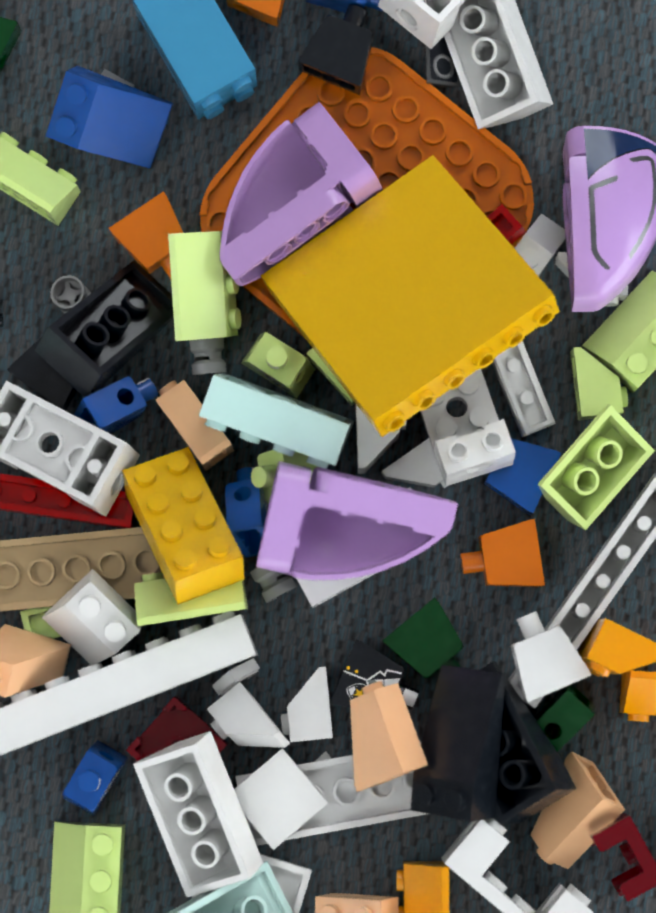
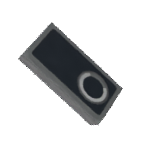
(440, 67)

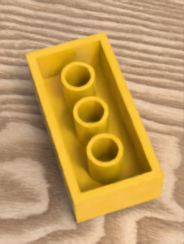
(183, 525)

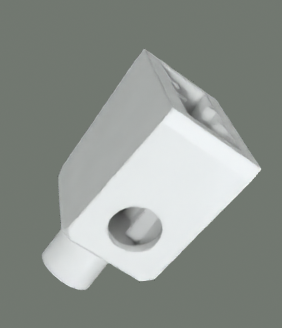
(545, 659)

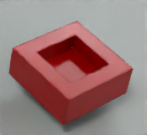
(506, 224)

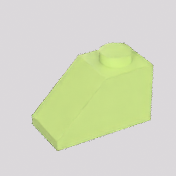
(595, 386)

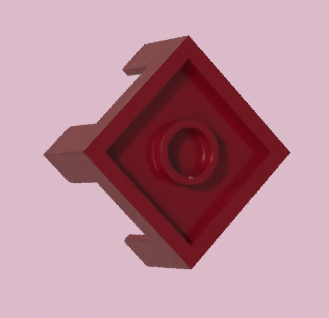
(171, 726)
(643, 875)

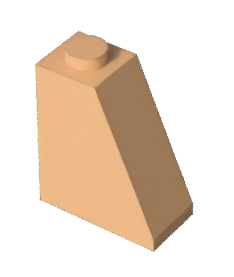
(183, 411)
(29, 660)
(383, 737)
(566, 825)

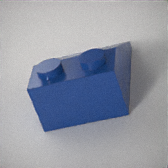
(108, 118)

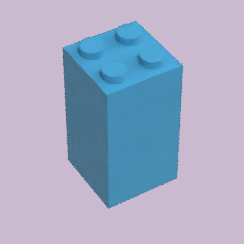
(199, 52)

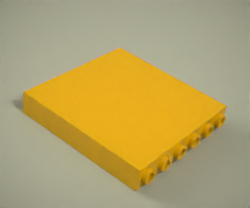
(410, 295)

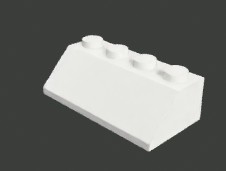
(496, 62)
(199, 815)

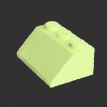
(34, 183)
(201, 288)
(628, 336)
(595, 468)
(157, 604)
(87, 868)

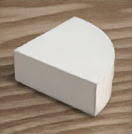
(236, 675)

